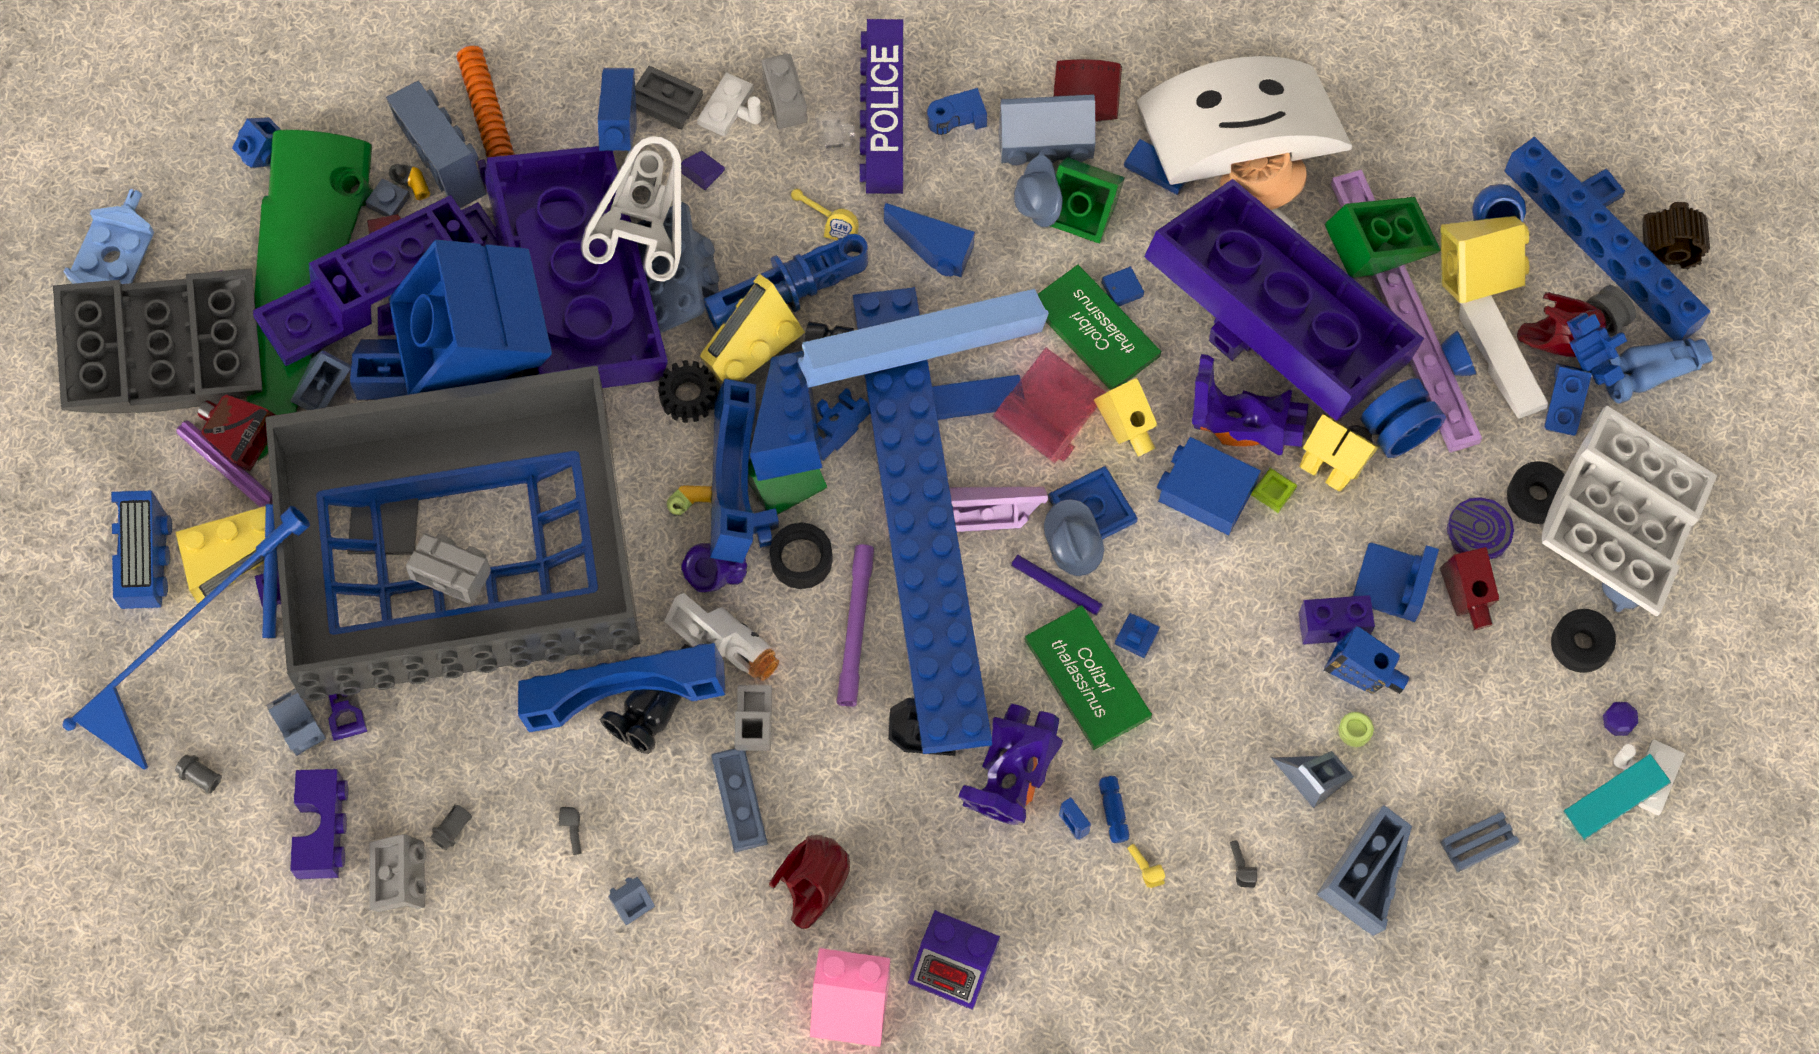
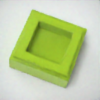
(1274, 490)

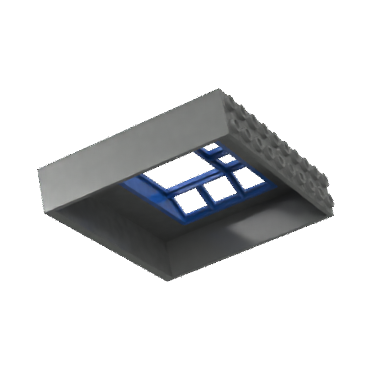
(433, 449)

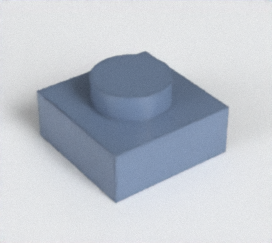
(387, 198)

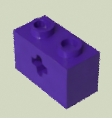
(1333, 618)

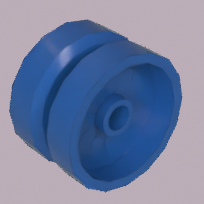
(1403, 418)

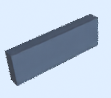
(739, 800)

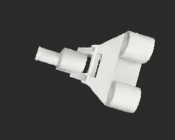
(645, 172)

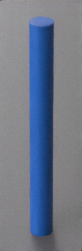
(270, 581)

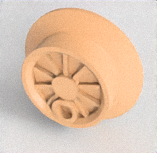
(1270, 179)

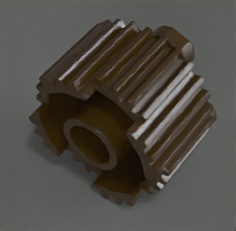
(1677, 235)

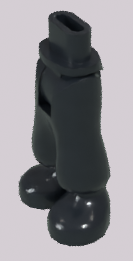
(645, 706)

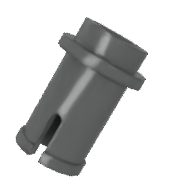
(197, 773)
(450, 827)

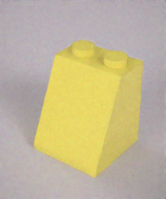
(1483, 257)

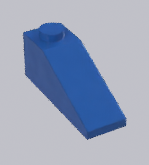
(935, 241)

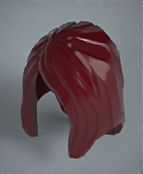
(1553, 331)
(814, 877)

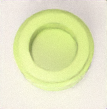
(1356, 729)

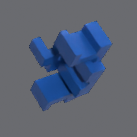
(1594, 348)
(838, 432)

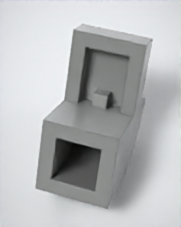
(753, 718)

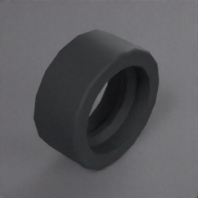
(805, 579)

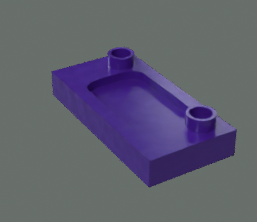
(1284, 298)
(589, 309)

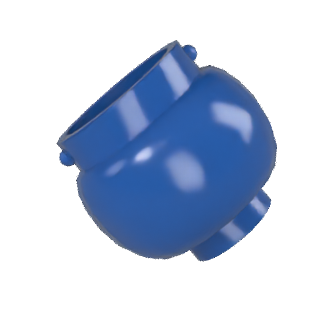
(1498, 202)

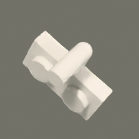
(728, 104)
(1666, 757)

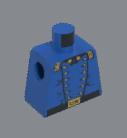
(1366, 663)

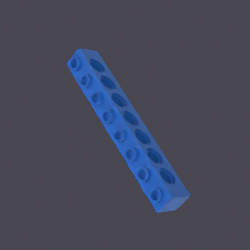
(1606, 240)

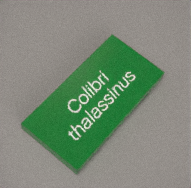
(1097, 328)
(1088, 677)

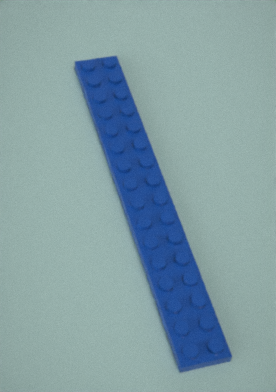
(924, 542)

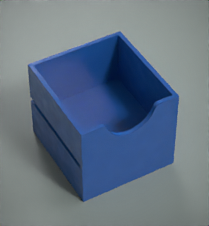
(468, 316)

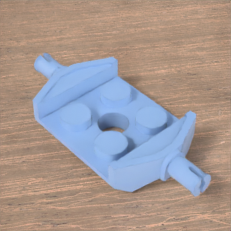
(112, 230)

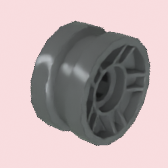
(1616, 308)

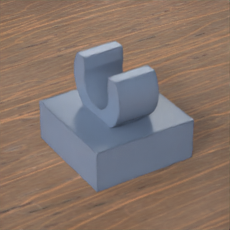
(631, 900)

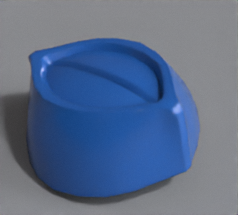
(1458, 356)

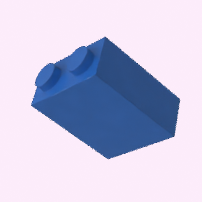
(1208, 485)

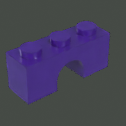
(320, 852)

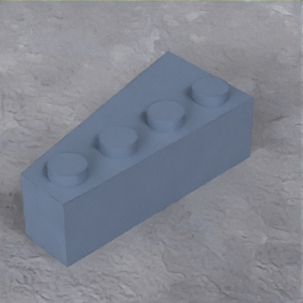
(438, 142)

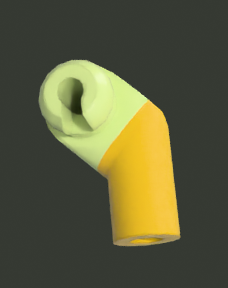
(686, 496)

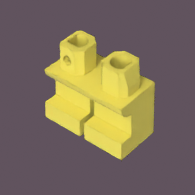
(1349, 458)

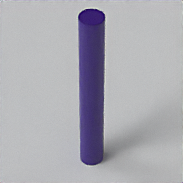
(1057, 585)

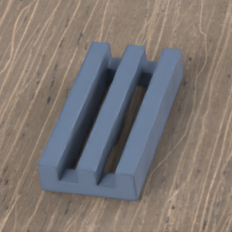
(1505, 829)

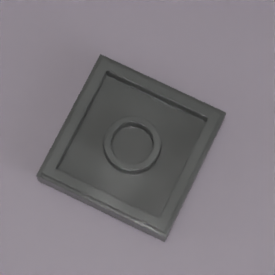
(398, 526)

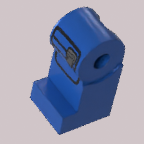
(957, 111)

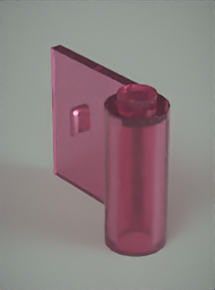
(1049, 406)

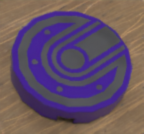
(1480, 524)

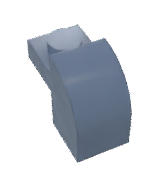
(295, 722)

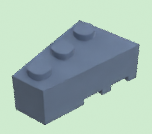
(1368, 871)

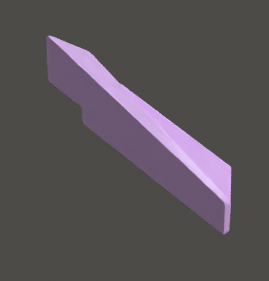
(994, 506)

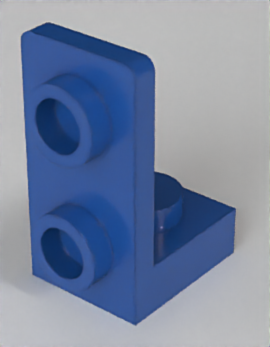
(1567, 399)

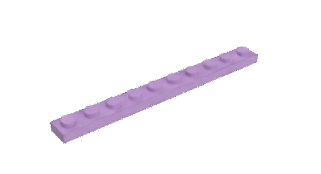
(1429, 361)

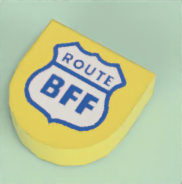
(841, 223)

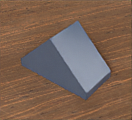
(320, 381)

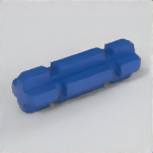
(1114, 809)

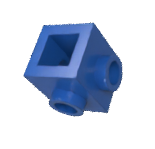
(255, 141)

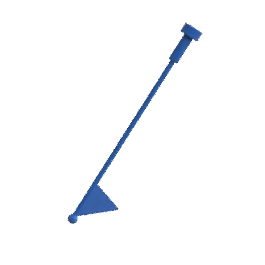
(105, 712)

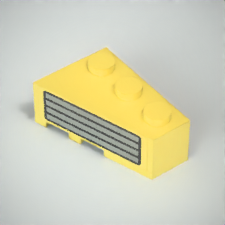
(752, 334)
(218, 548)

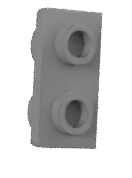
(397, 873)

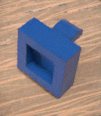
(763, 524)
(1137, 635)

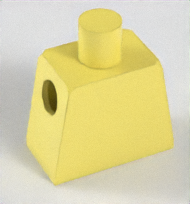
(1126, 404)

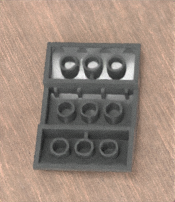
(156, 343)

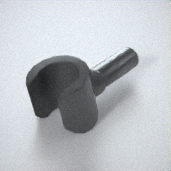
(570, 817)
(1244, 875)

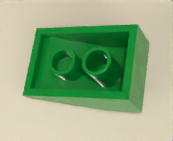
(1380, 235)

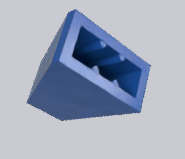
(617, 110)

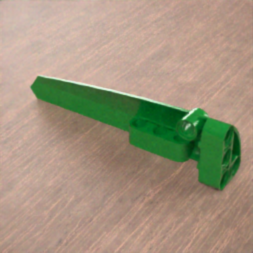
(300, 221)

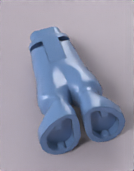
(1657, 364)

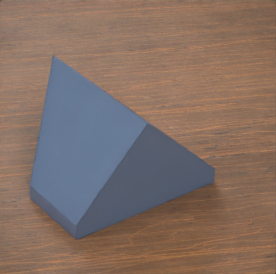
(1315, 775)

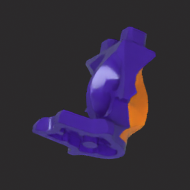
(1264, 419)
(1024, 747)

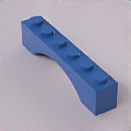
(731, 511)
(556, 698)

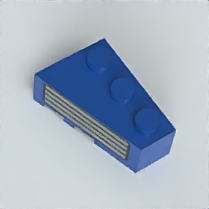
(140, 550)

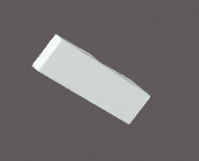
(1503, 355)

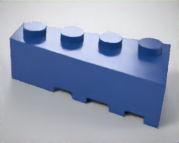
(786, 424)

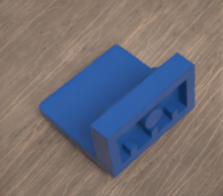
(1396, 580)

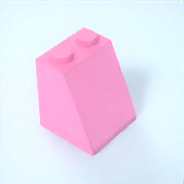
(850, 997)

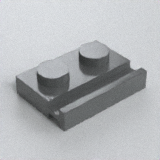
(666, 97)

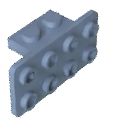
(696, 275)

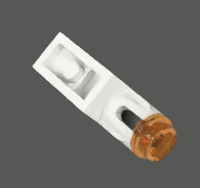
(731, 637)

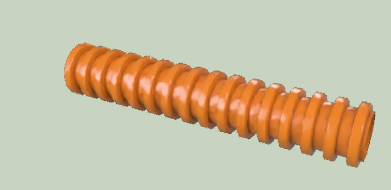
(484, 102)

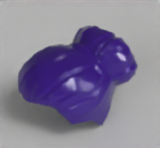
(710, 574)

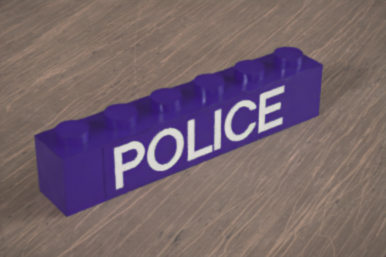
(883, 106)

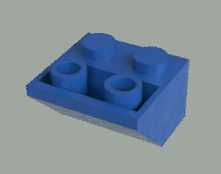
(377, 370)

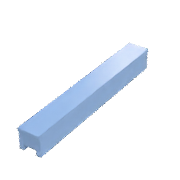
(922, 337)

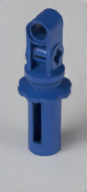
(796, 277)

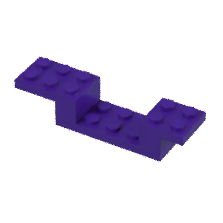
(363, 274)

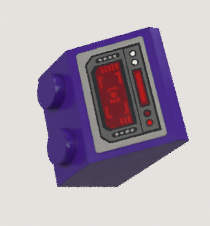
(953, 959)

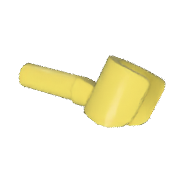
(1152, 876)

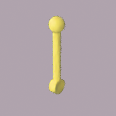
(797, 195)

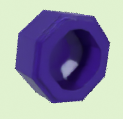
(1620, 718)

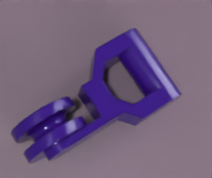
(349, 729)

